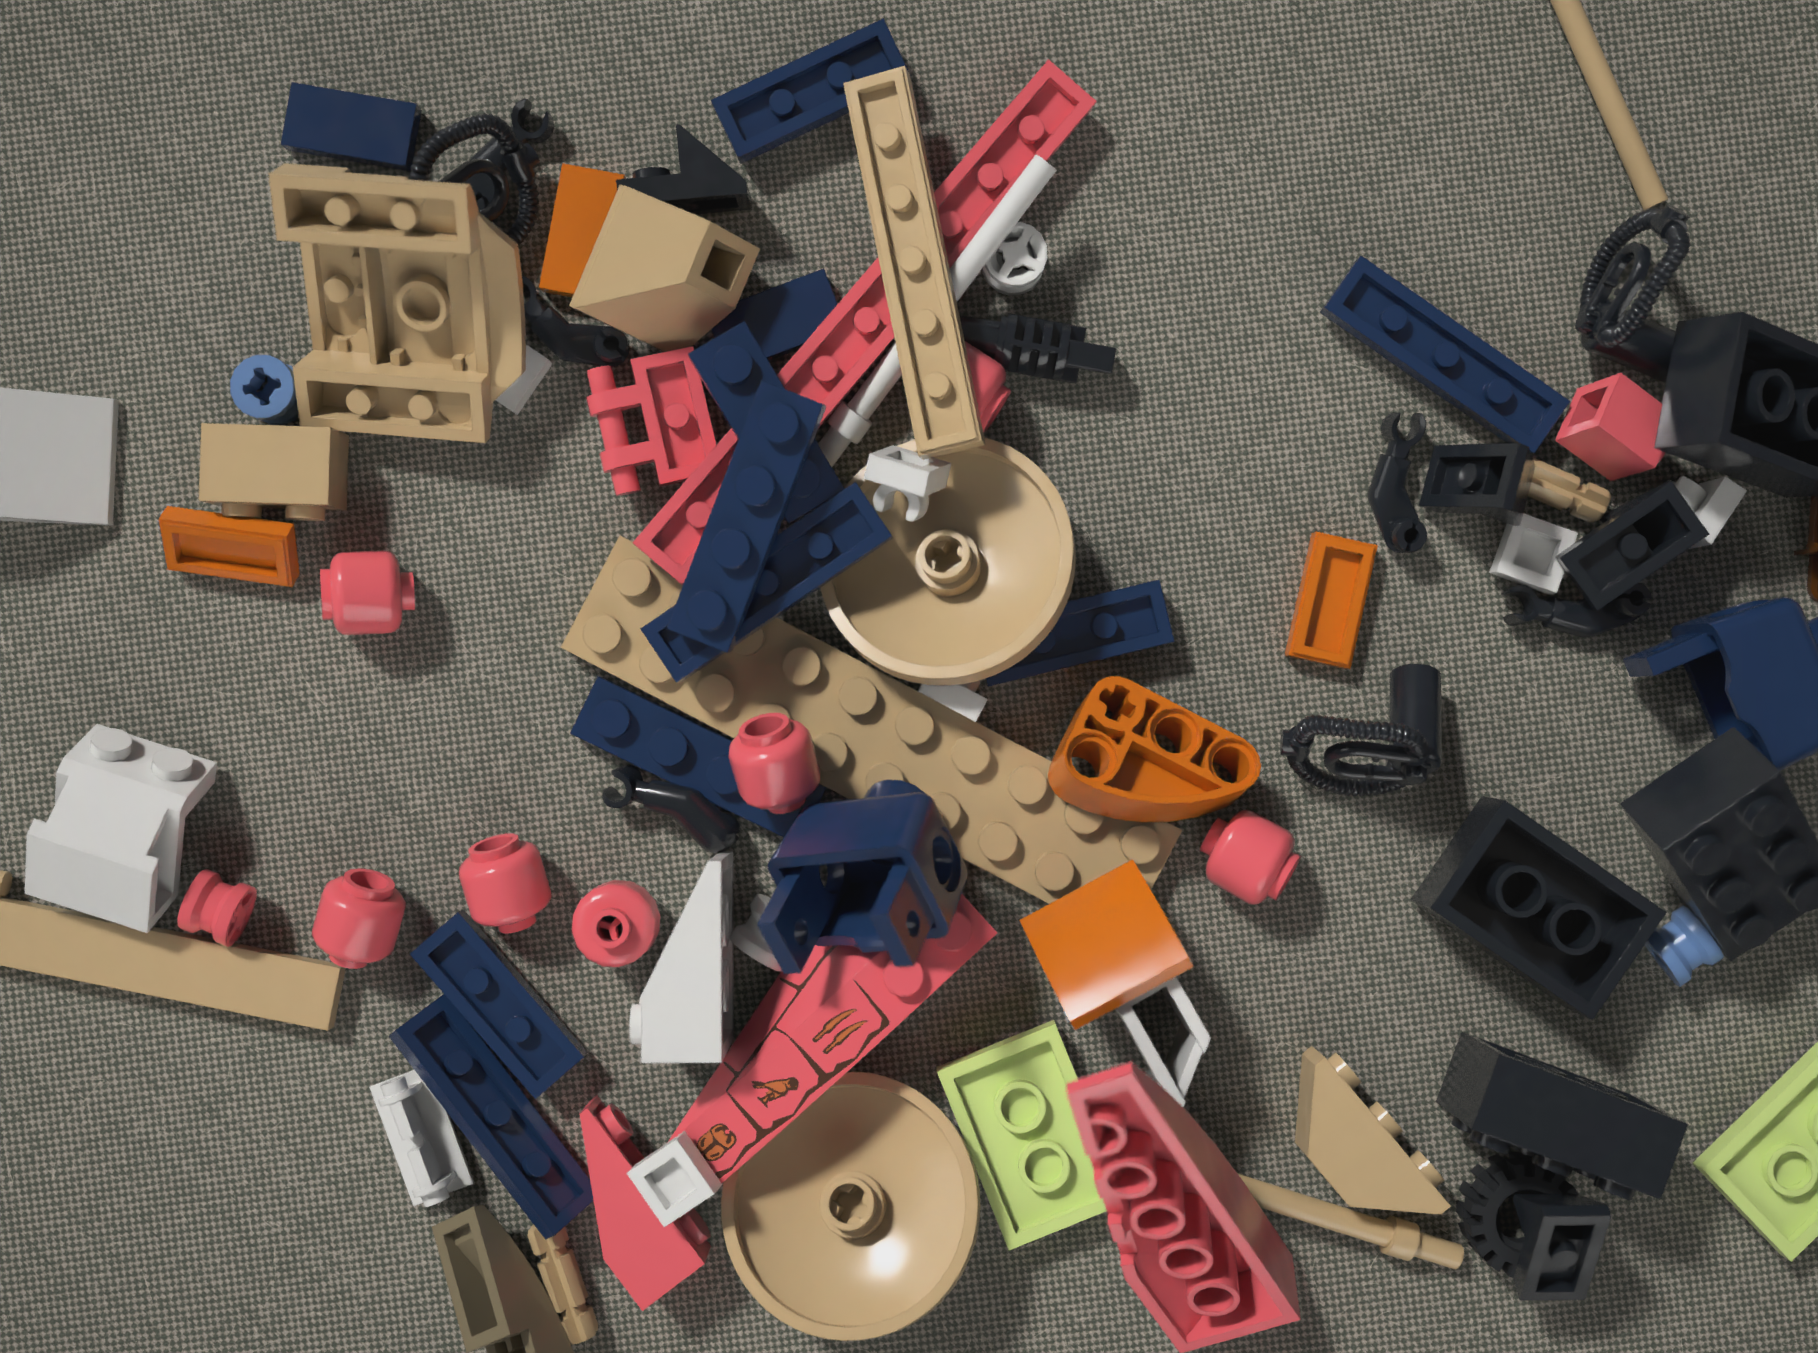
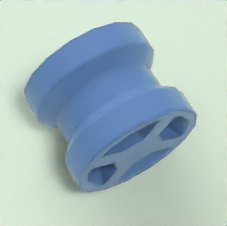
(278, 399)
(1683, 946)

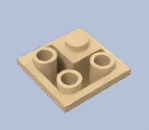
(662, 272)

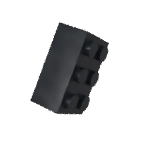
(1743, 402)
(1730, 842)
(1538, 906)
(1560, 1119)

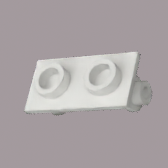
(421, 1139)

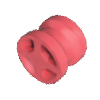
(216, 907)

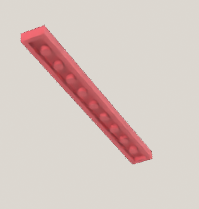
(861, 322)

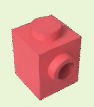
(1613, 427)

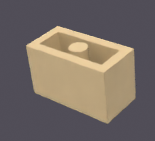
(274, 468)

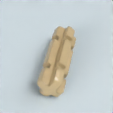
(1565, 491)
(564, 1284)

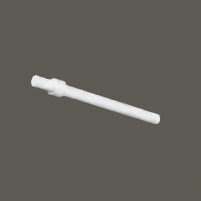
(851, 419)

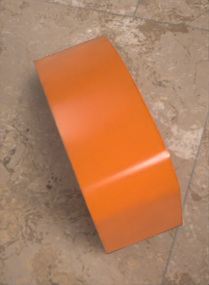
(1136, 775)

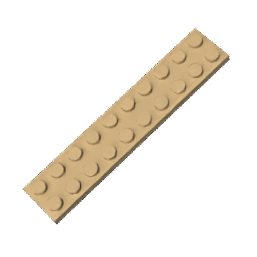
(869, 732)

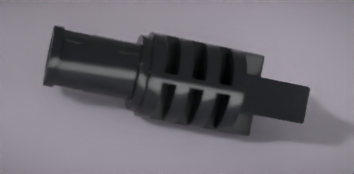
(1037, 346)

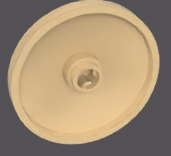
(967, 580)
(855, 1212)

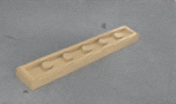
(914, 264)
(169, 964)

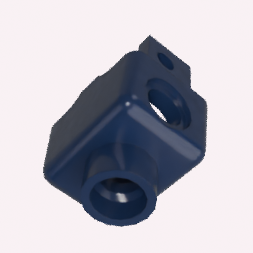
(1750, 672)
(887, 879)

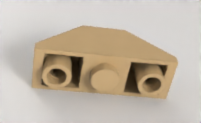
(1357, 1143)

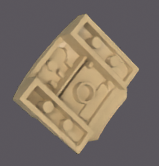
(405, 303)

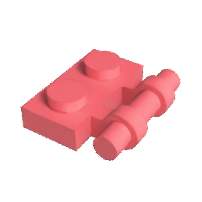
(672, 414)

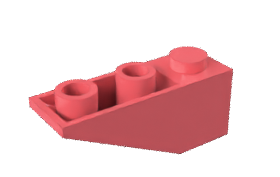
(632, 1239)

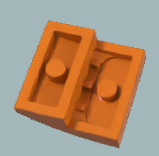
(1105, 944)

